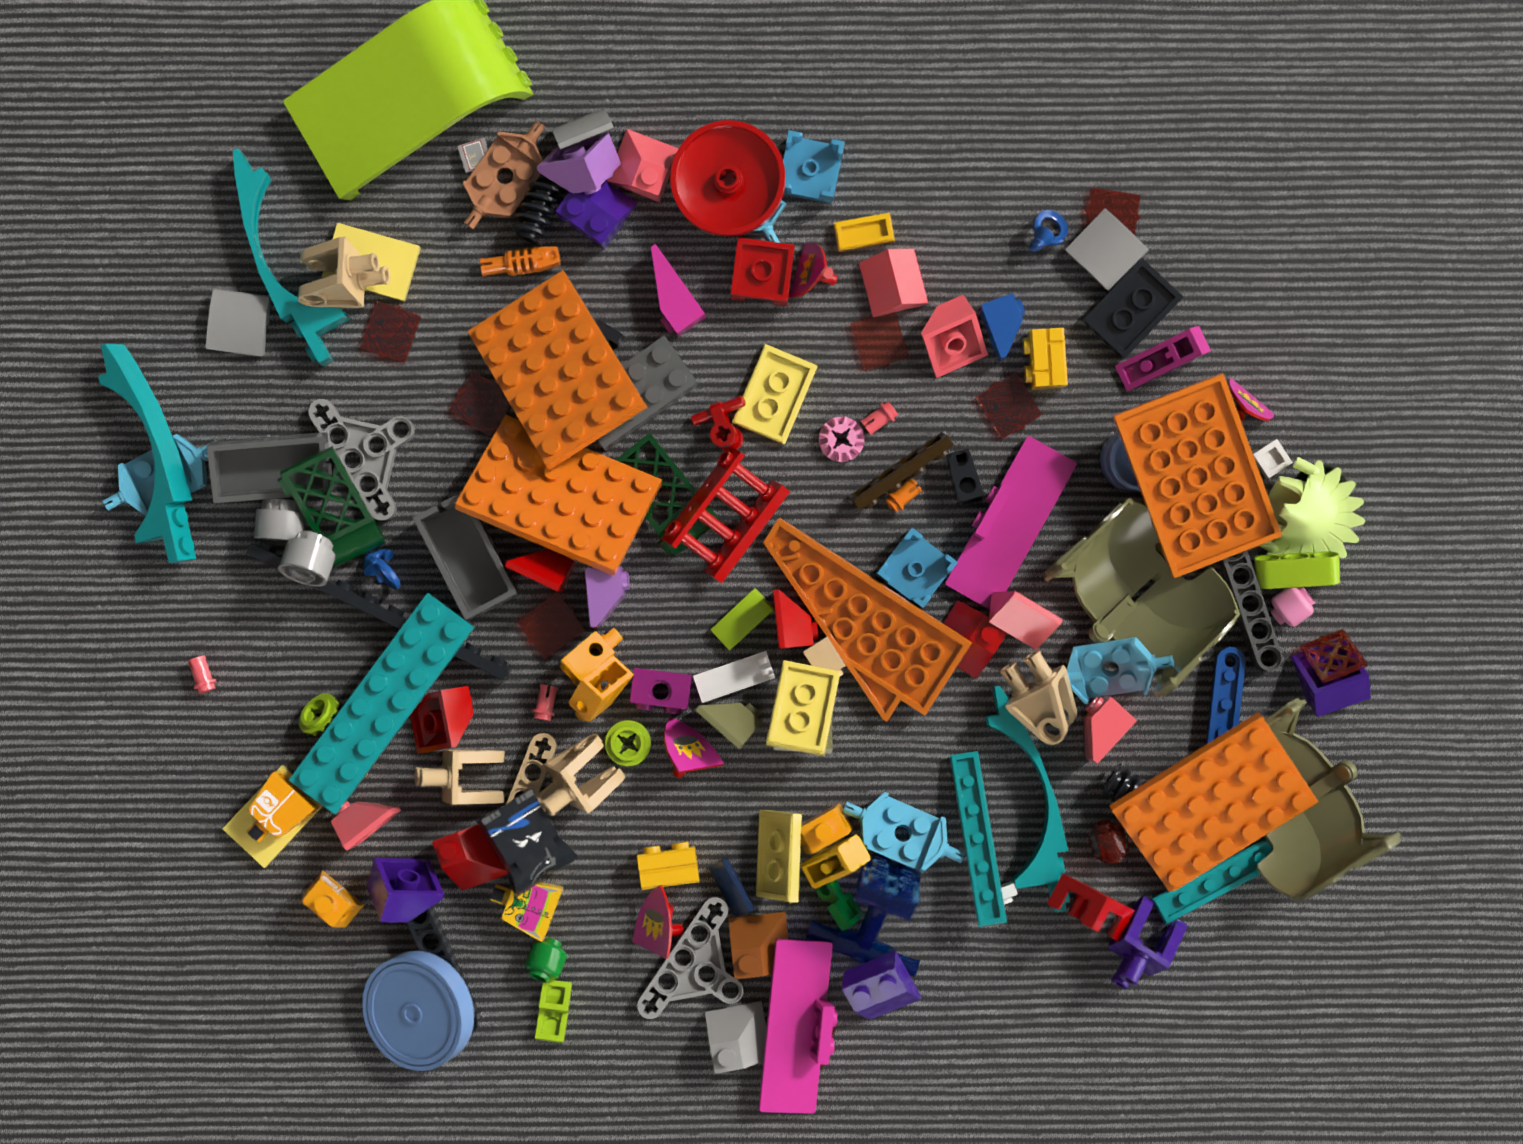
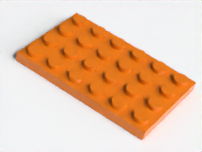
(557, 369)
(1197, 475)
(578, 508)
(1214, 803)

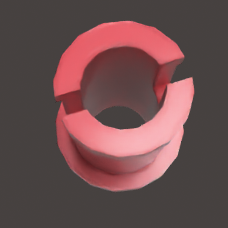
(879, 417)
(202, 674)
(545, 704)

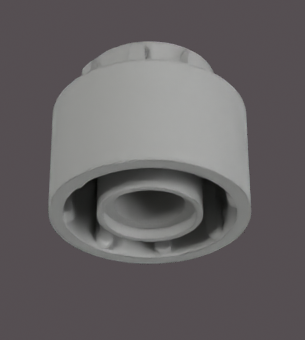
(278, 520)
(308, 559)

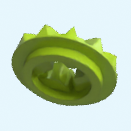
(322, 704)
(614, 745)

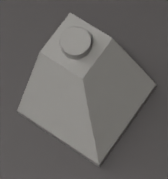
(736, 1036)

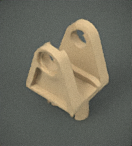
(350, 279)
(1042, 698)
(447, 776)
(563, 788)

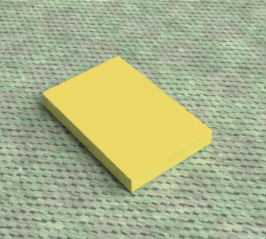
(395, 254)
(775, 394)
(803, 708)
(270, 846)
(778, 855)

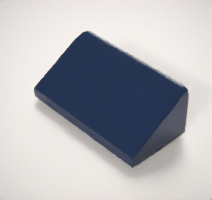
(731, 887)

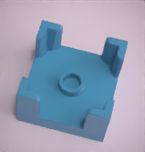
(812, 167)
(916, 568)

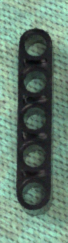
(433, 926)

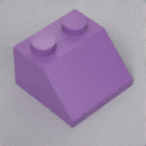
(582, 165)
(604, 593)

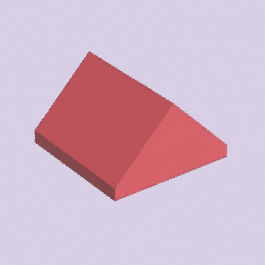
(893, 281)
(1022, 618)

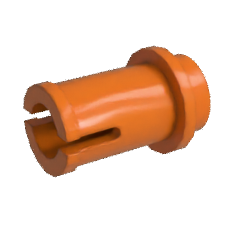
(903, 495)

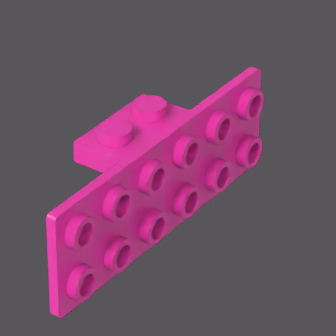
(1010, 522)
(797, 1026)

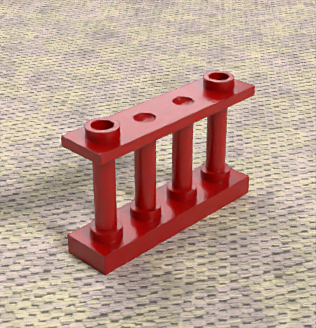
(752, 518)

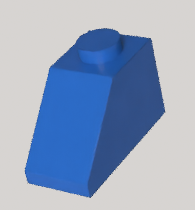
(1002, 321)

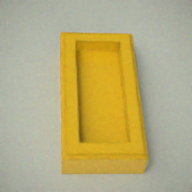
(864, 232)

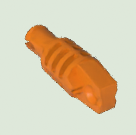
(522, 261)

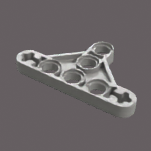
(357, 440)
(686, 977)

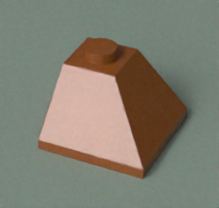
(754, 942)

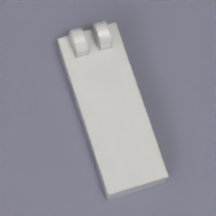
(734, 676)

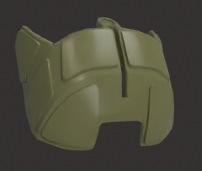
(1169, 617)
(1328, 836)

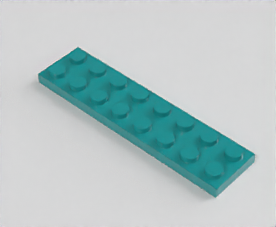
(381, 703)

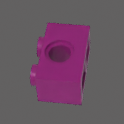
(644, 682)

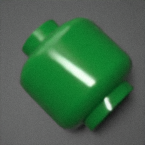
(545, 960)

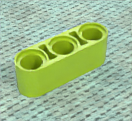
(1297, 569)

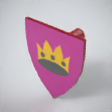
(810, 270)
(1248, 403)
(688, 749)
(654, 924)

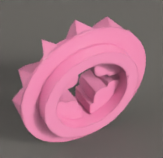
(827, 439)

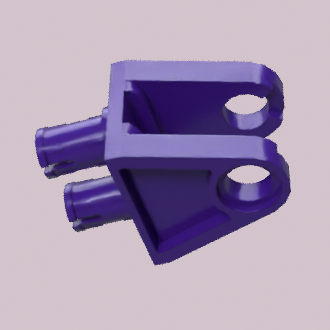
(1137, 957)

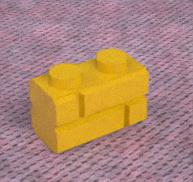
(1046, 358)
(835, 861)
(668, 866)

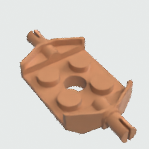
(508, 152)

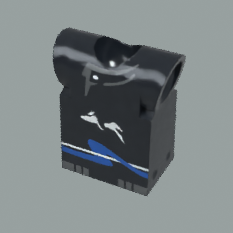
(525, 841)

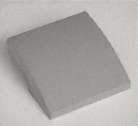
(582, 128)
(1107, 250)
(238, 322)

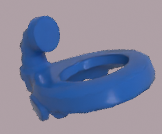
(1044, 236)
(377, 567)

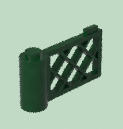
(699, 527)
(356, 535)

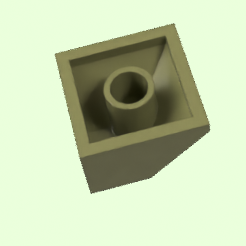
(732, 720)

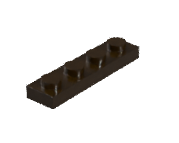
(910, 465)

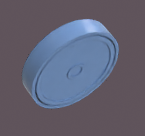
(418, 1010)

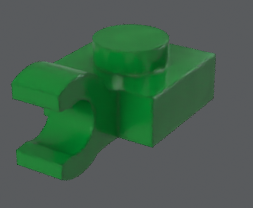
(842, 907)

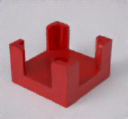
(762, 271)
(1091, 906)

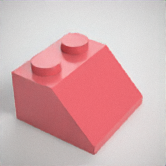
(1104, 726)

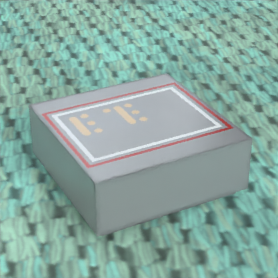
(472, 153)

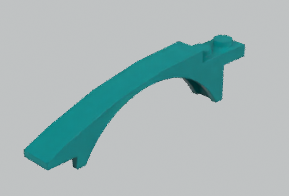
(309, 321)
(167, 513)
(1044, 864)

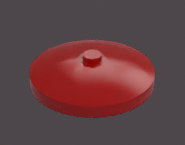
(728, 178)

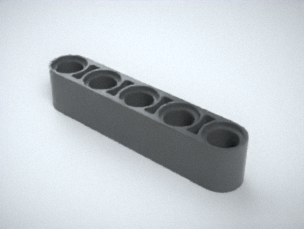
(1258, 614)

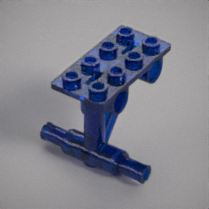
(885, 890)

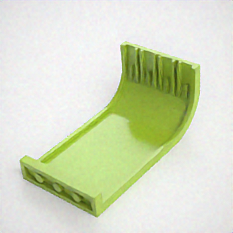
(404, 90)

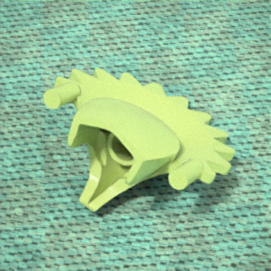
(1314, 512)

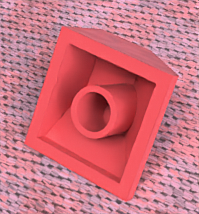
(643, 165)
(953, 336)
(361, 820)

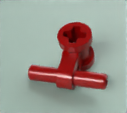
(718, 412)

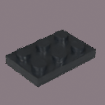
(1132, 309)

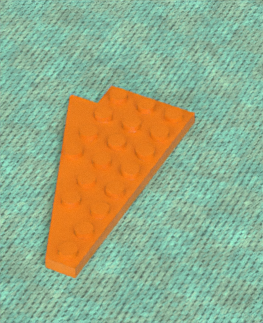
(879, 635)

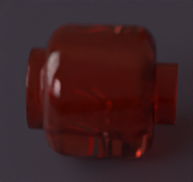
(1109, 841)

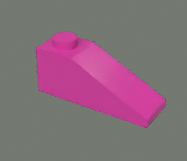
(676, 303)
(1163, 358)

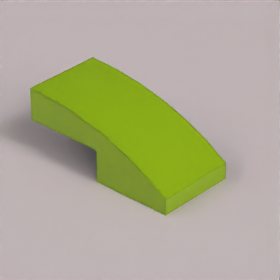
(742, 619)
(553, 1011)

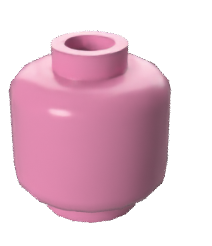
(1292, 606)

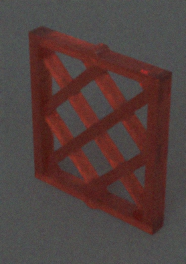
(1324, 641)

